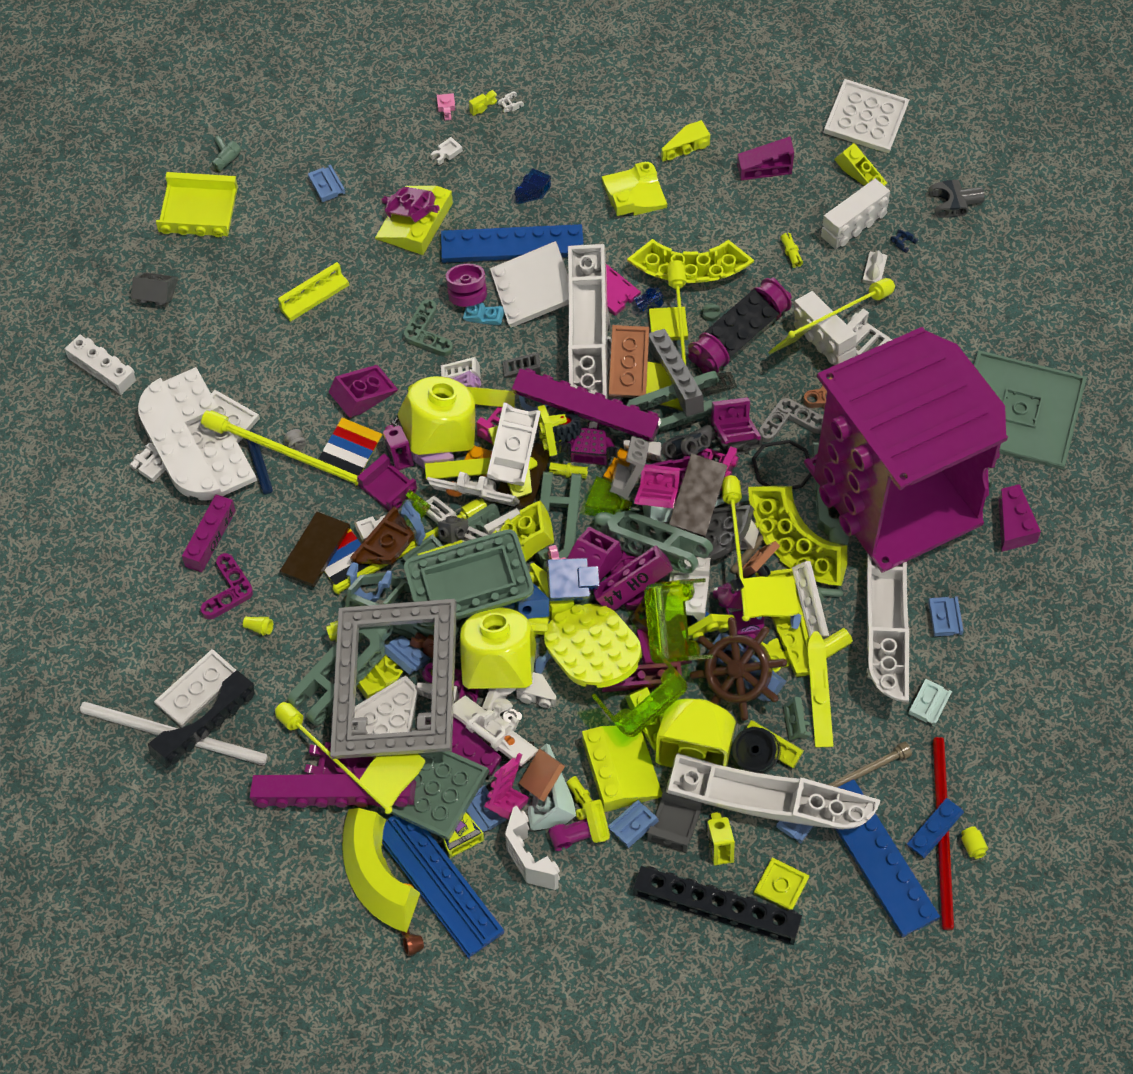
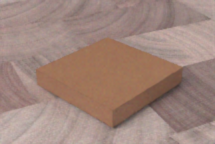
(759, 559)
(541, 774)

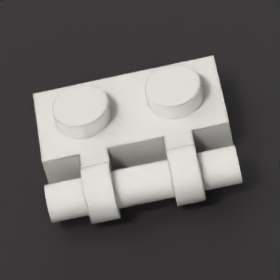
(150, 468)

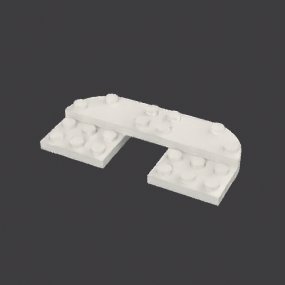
(165, 413)

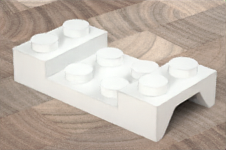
(513, 445)
(698, 603)

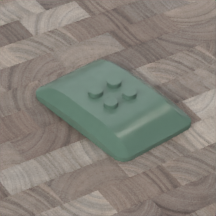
(475, 573)

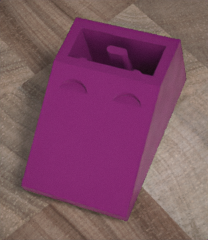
(598, 550)

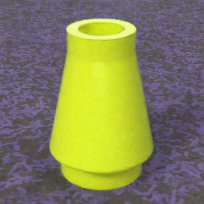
(260, 625)

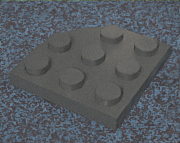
(721, 529)

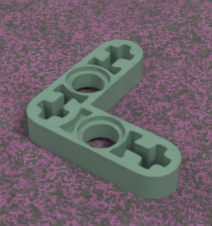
(421, 333)

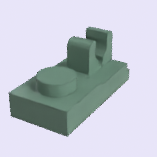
(483, 517)
(795, 719)

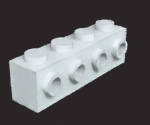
(100, 364)

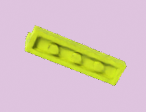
(312, 294)

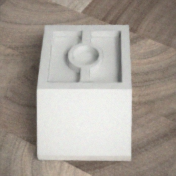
(543, 872)

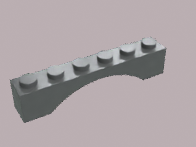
(687, 390)

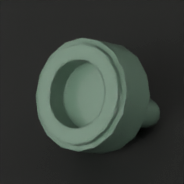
(711, 312)

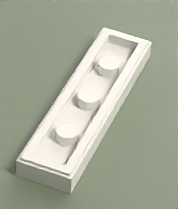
(810, 599)

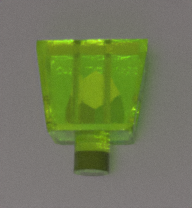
(603, 500)

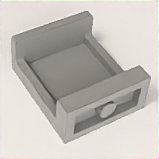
(626, 477)

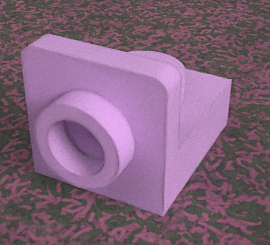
(468, 379)

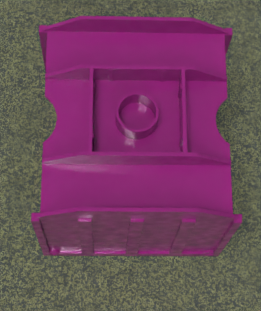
(907, 445)

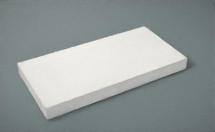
(195, 688)

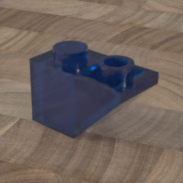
(533, 186)

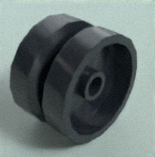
(751, 739)

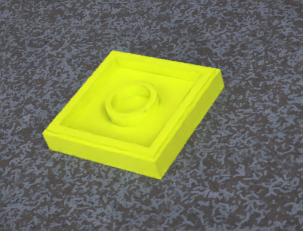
(668, 319)
(781, 884)

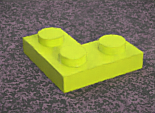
(711, 623)

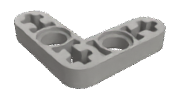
(785, 415)

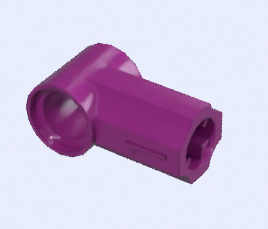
(564, 836)

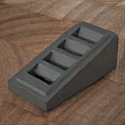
(527, 359)

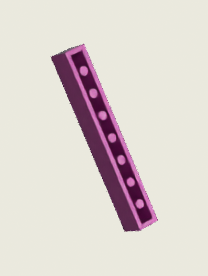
(586, 405)
(317, 791)

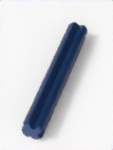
(260, 466)

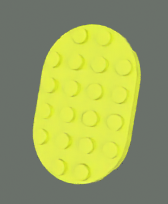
(593, 645)

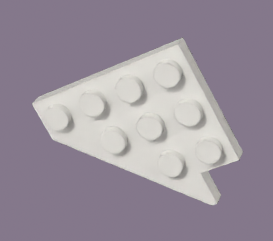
(390, 708)

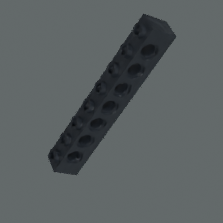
(744, 920)

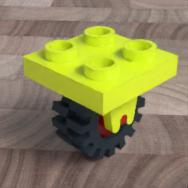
(557, 428)

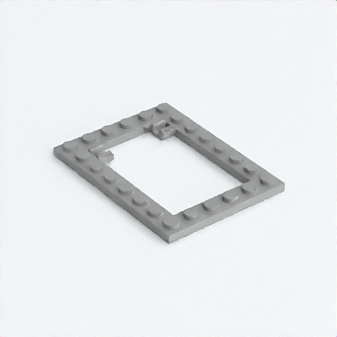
(427, 738)

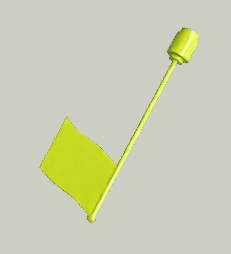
(876, 290)
(656, 374)
(760, 594)
(384, 776)

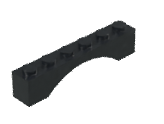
(172, 744)

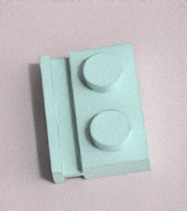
(930, 702)

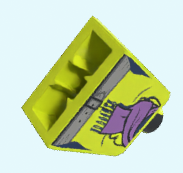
(464, 837)

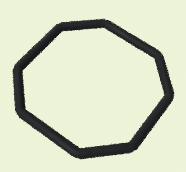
(779, 443)

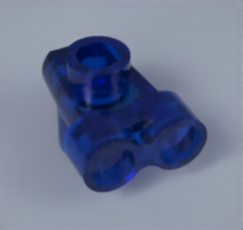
(651, 298)

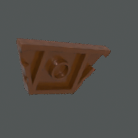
(385, 541)

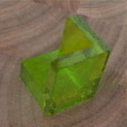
(418, 503)

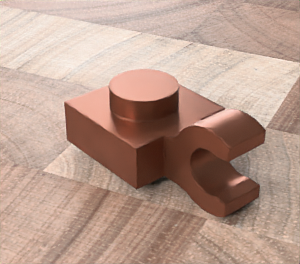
(426, 643)

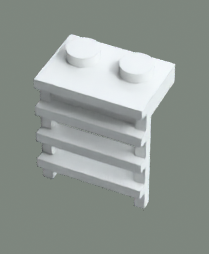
(860, 326)

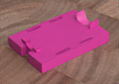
(619, 291)

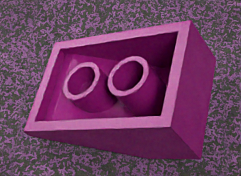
(361, 389)

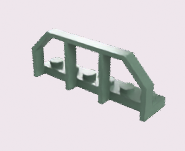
(401, 585)

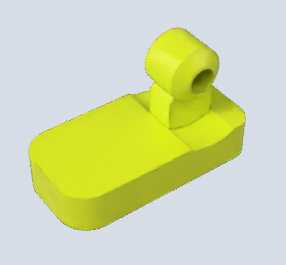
(596, 820)

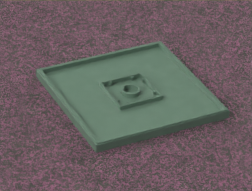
(1038, 407)

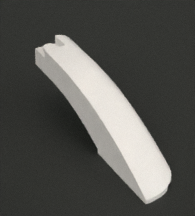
(588, 318)
(888, 630)
(769, 795)

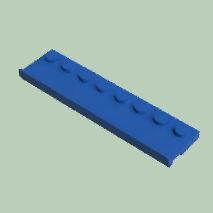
(506, 242)
(888, 873)
(441, 885)

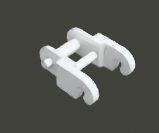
(513, 106)

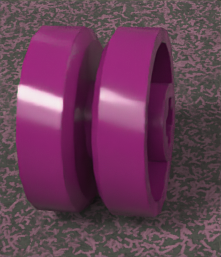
(466, 285)

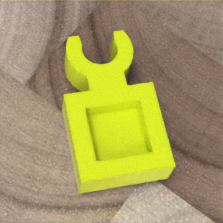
(480, 103)

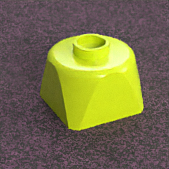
(438, 416)
(497, 650)
(695, 730)

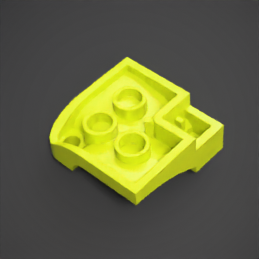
(635, 190)

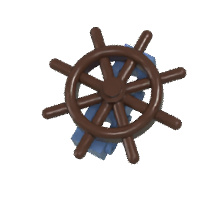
(743, 668)

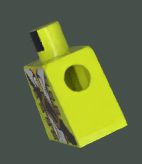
(720, 839)

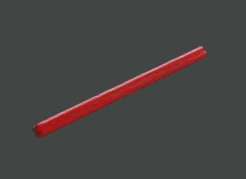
(944, 843)

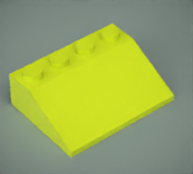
(416, 236)
(620, 767)

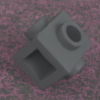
(452, 529)

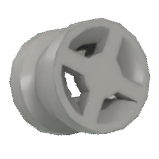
(295, 439)

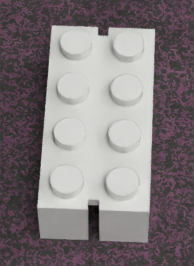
(855, 214)
(829, 336)

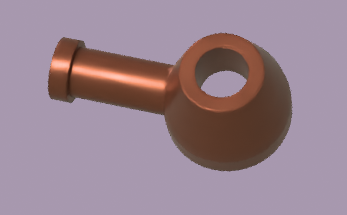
(412, 943)

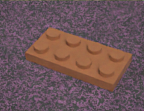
(628, 361)

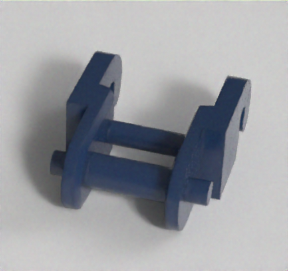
(906, 236)

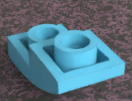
(484, 315)

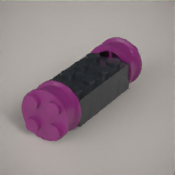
(740, 326)

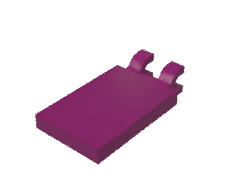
(328, 766)

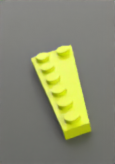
(793, 640)

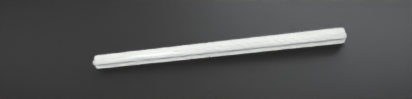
(157, 728)

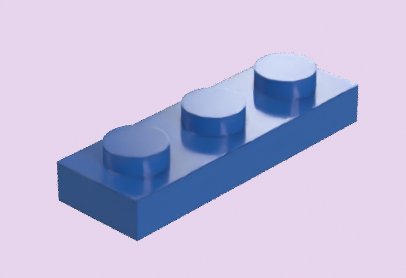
(935, 828)

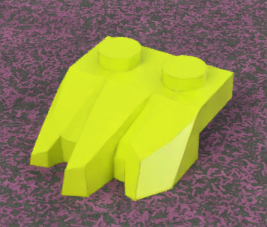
(380, 677)

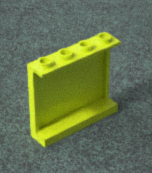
(198, 204)

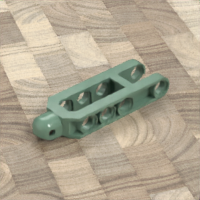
(667, 394)
(571, 503)
(825, 523)
(678, 547)
(317, 676)

